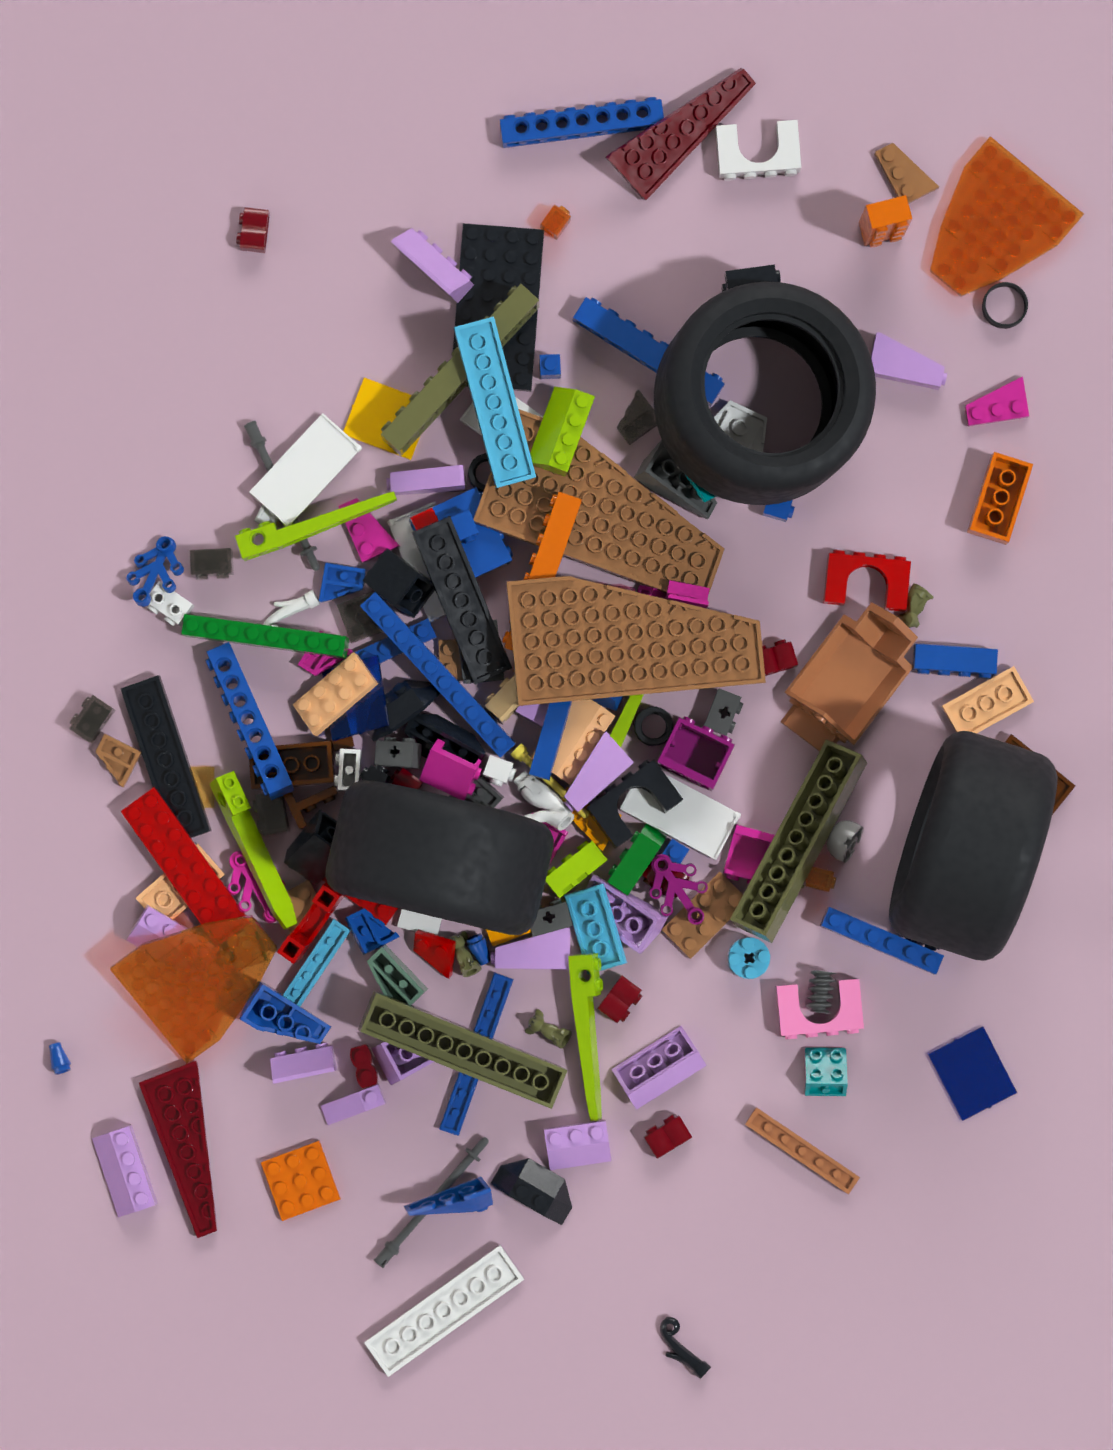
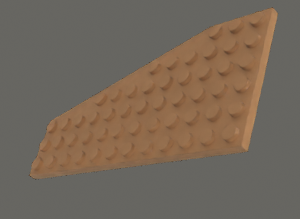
(617, 524)
(609, 642)

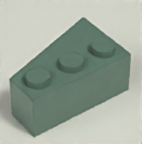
(395, 977)

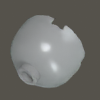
(843, 839)

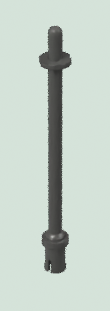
(258, 443)
(392, 1247)

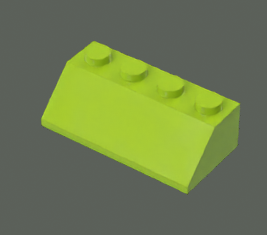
(561, 429)

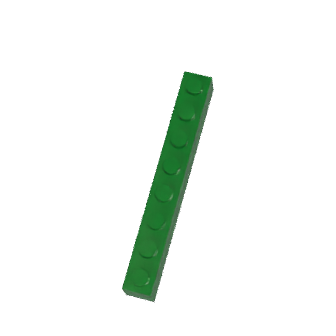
(265, 636)

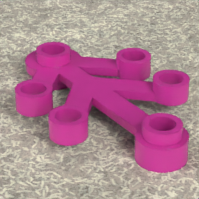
(250, 885)

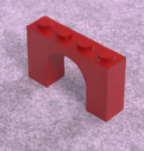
(894, 571)
(302, 937)

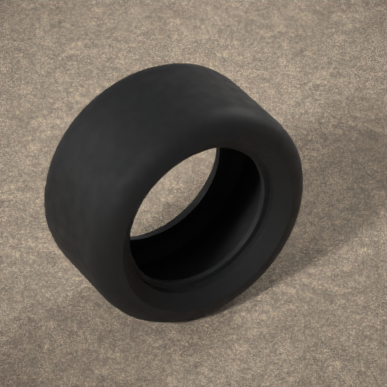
(811, 329)
(973, 845)
(439, 856)

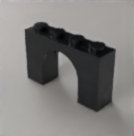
(750, 275)
(648, 778)

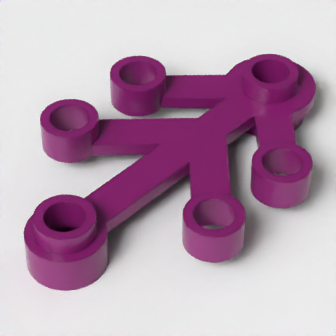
(676, 885)

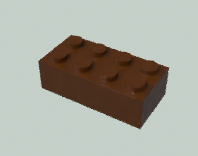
(304, 763)

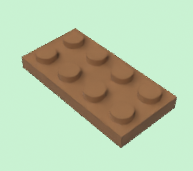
(718, 907)

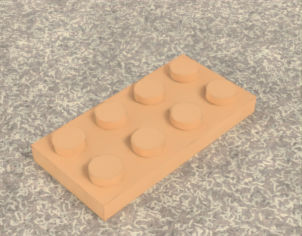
(335, 694)
(988, 702)
(165, 897)

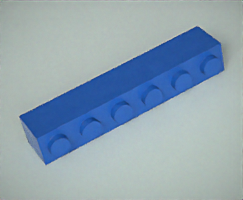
(881, 940)

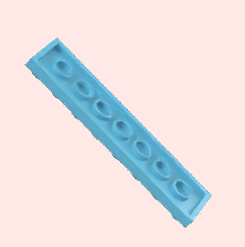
(494, 402)

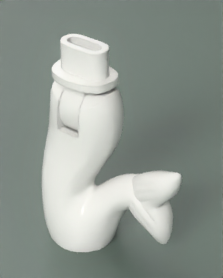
(543, 797)

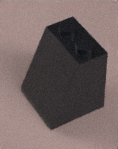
(399, 583)
(312, 847)

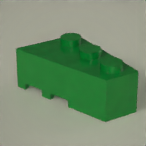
(636, 858)

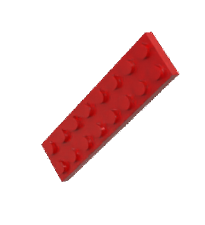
(180, 858)

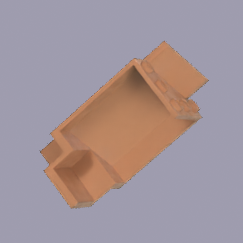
(849, 678)

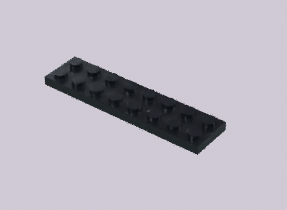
(461, 600)
(165, 753)

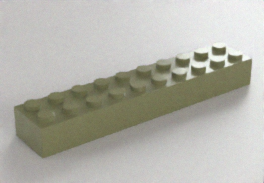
(451, 378)
(798, 841)
(462, 1049)

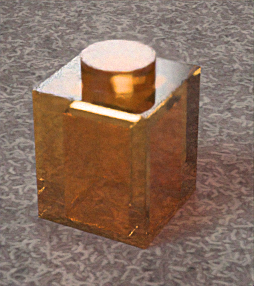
(556, 221)
(820, 879)

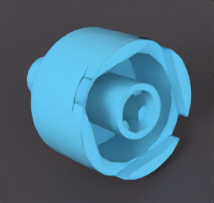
(760, 956)

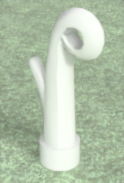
(292, 607)

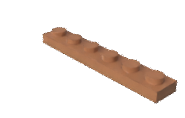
(802, 1150)

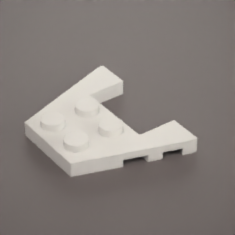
(743, 425)

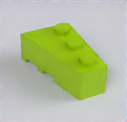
(575, 868)

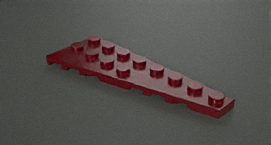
(662, 147)
(179, 1120)

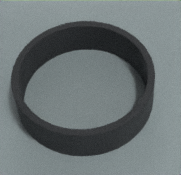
(1010, 285)

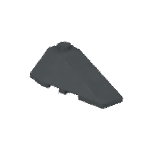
(664, 477)

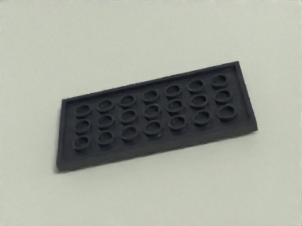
(497, 262)

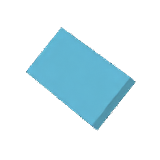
(596, 925)

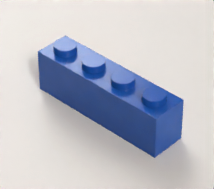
(955, 660)

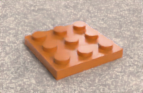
(300, 1180)

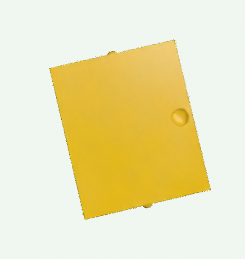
(372, 410)

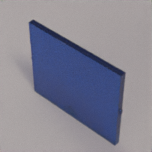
(368, 712)
(972, 1073)

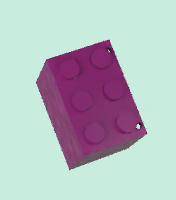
(696, 753)

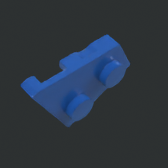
(340, 581)
(369, 931)

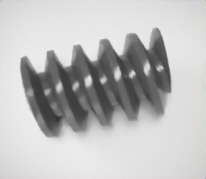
(820, 991)

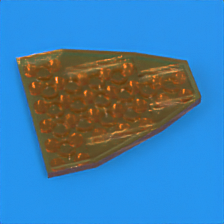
(998, 221)
(197, 979)

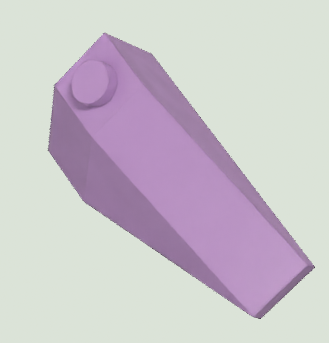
(634, 918)

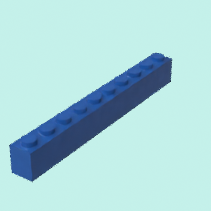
(438, 674)

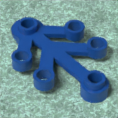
(154, 569)

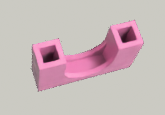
(848, 1016)

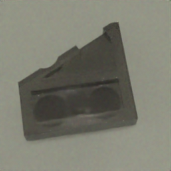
(638, 419)

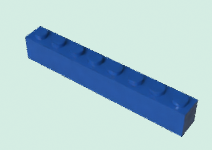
(632, 341)

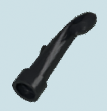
(681, 1353)

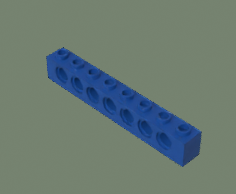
(593, 128)
(224, 656)

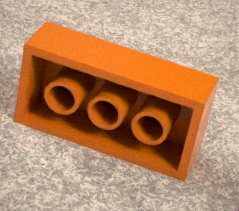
(885, 221)
(1000, 498)

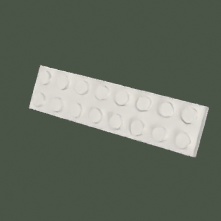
(444, 1310)

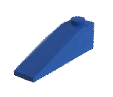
(463, 1198)

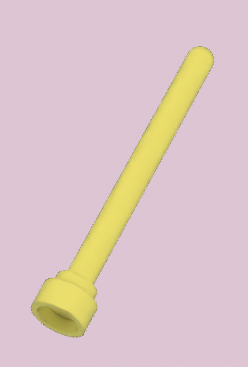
(521, 754)

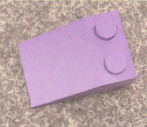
(398, 1062)

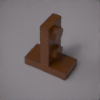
(308, 804)

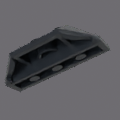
(404, 703)
(458, 741)
(535, 1188)

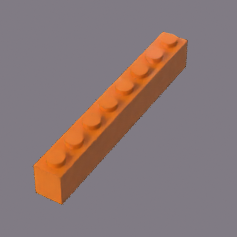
(551, 542)

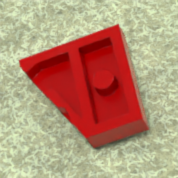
(436, 951)

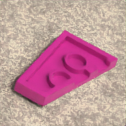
(1000, 405)
(368, 535)

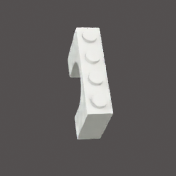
(734, 164)

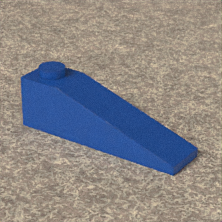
(277, 1014)

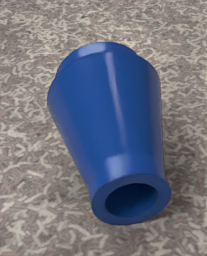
(478, 947)
(59, 1059)

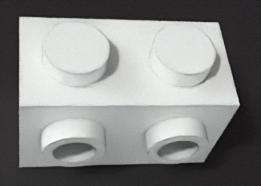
(169, 604)
(349, 768)
(499, 771)

